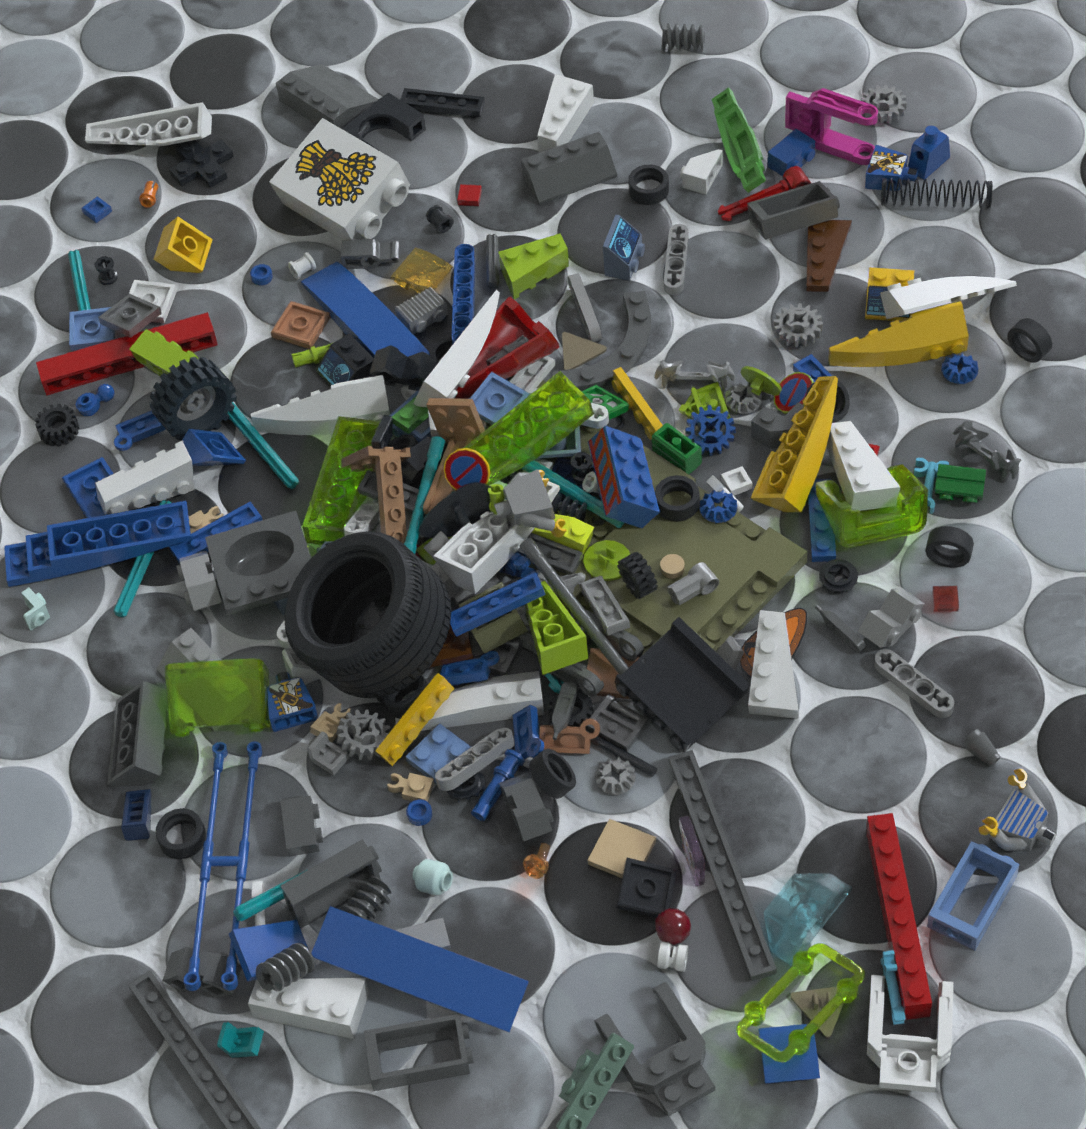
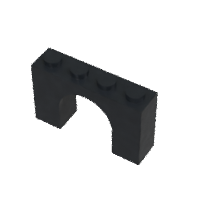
(387, 114)

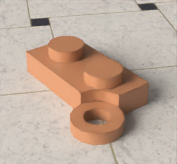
(570, 739)

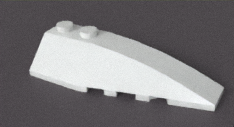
(154, 127)
(937, 292)
(459, 359)
(319, 412)
(483, 548)
(489, 701)

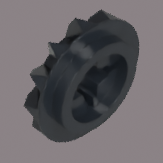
(832, 569)
(476, 785)

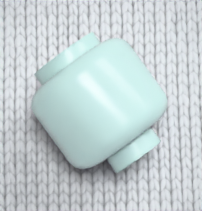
(432, 877)

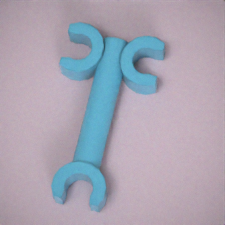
(929, 470)
(889, 972)

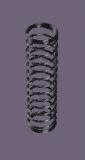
(884, 198)

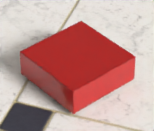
(469, 195)

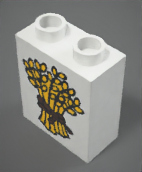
(340, 183)

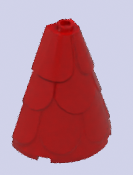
(508, 325)

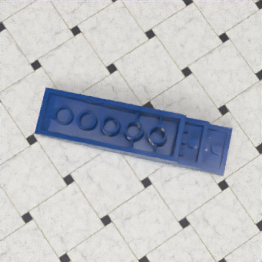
(360, 311)
(95, 542)
(419, 969)

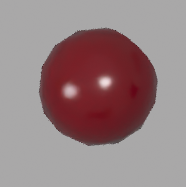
(673, 926)

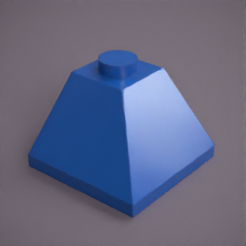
(210, 448)

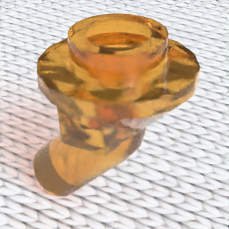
(537, 862)

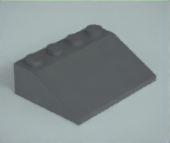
(322, 93)

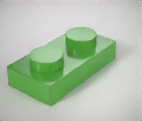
(410, 416)

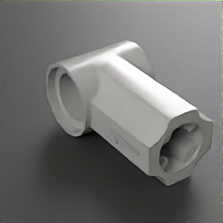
(699, 580)

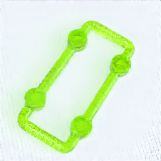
(800, 1039)

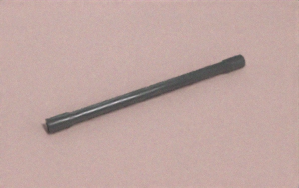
(537, 557)

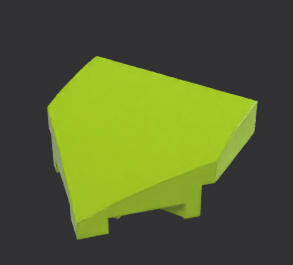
(702, 398)

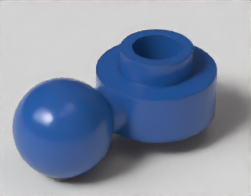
(89, 403)

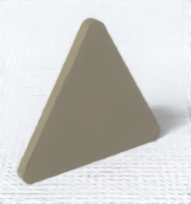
(579, 350)
(812, 1002)

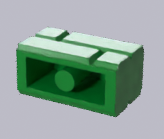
(676, 448)
(960, 482)

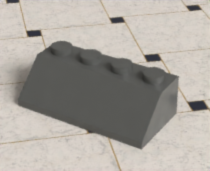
(568, 168)
(138, 736)

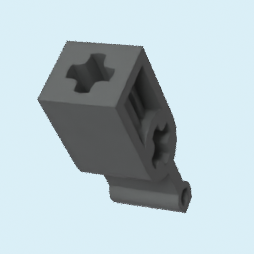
(368, 253)

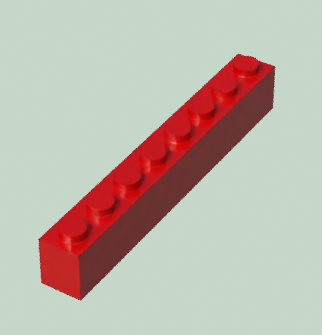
(115, 358)
(898, 915)

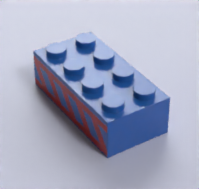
(623, 477)

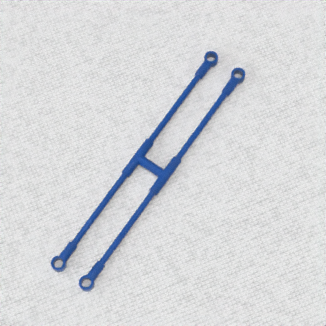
(220, 861)

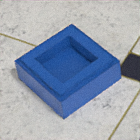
(96, 209)

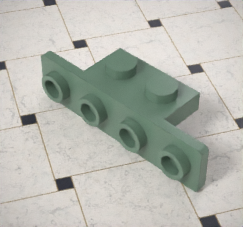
(592, 1081)

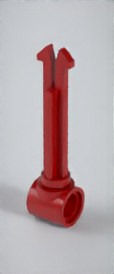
(791, 179)

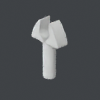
(718, 487)
(258, 888)

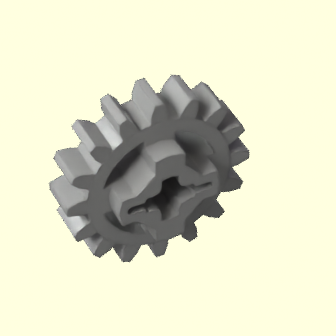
(885, 101)
(798, 325)
(361, 733)

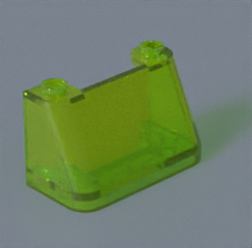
(874, 525)
(217, 694)

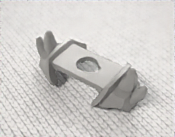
(715, 373)

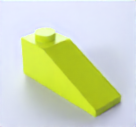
(577, 535)

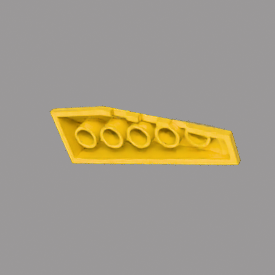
(921, 338)
(795, 464)

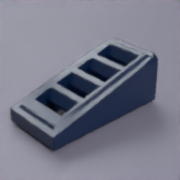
(137, 828)

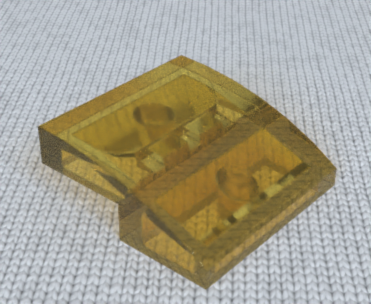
(421, 271)

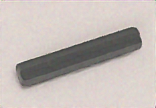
(492, 261)

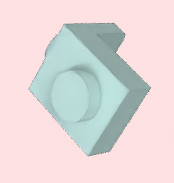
(38, 612)

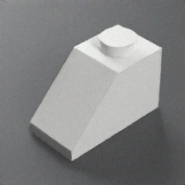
(701, 171)

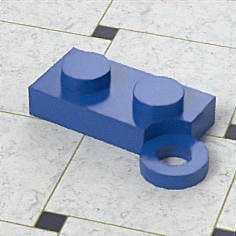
(136, 430)
(470, 670)
(527, 732)

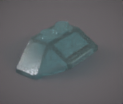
(802, 911)

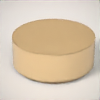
(672, 566)

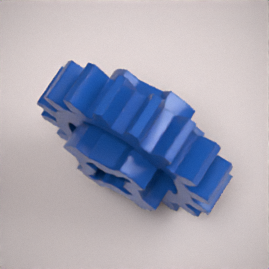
(715, 422)

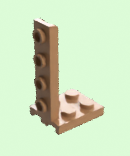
(458, 425)
(387, 466)

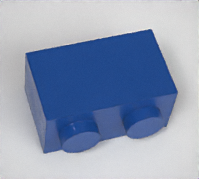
(792, 151)

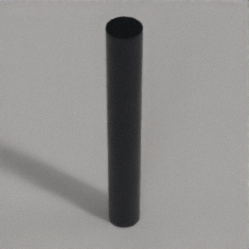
(624, 755)

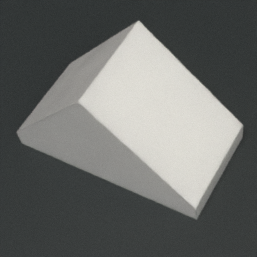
(297, 668)

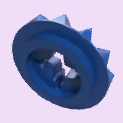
(966, 375)
(718, 514)

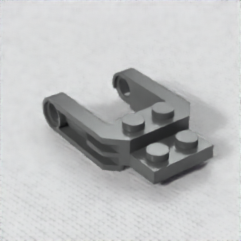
(587, 682)
(674, 1073)

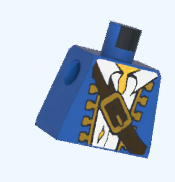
(888, 164)
(289, 703)

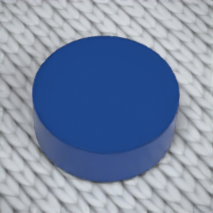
(261, 274)
(419, 812)

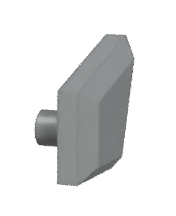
(731, 652)

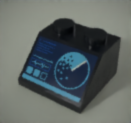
(345, 362)

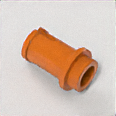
(148, 197)

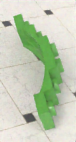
(739, 140)

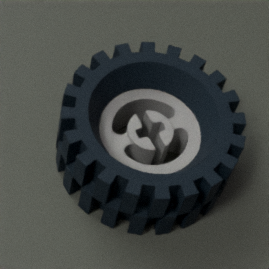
(192, 397)

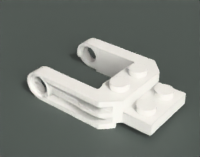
(904, 1059)

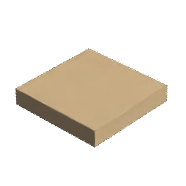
(617, 844)

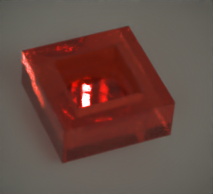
(945, 598)

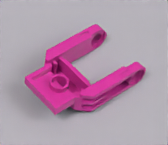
(814, 115)

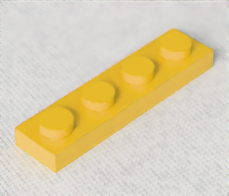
(641, 410)
(414, 719)

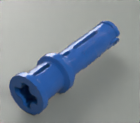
(501, 773)

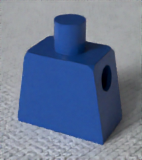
(929, 151)

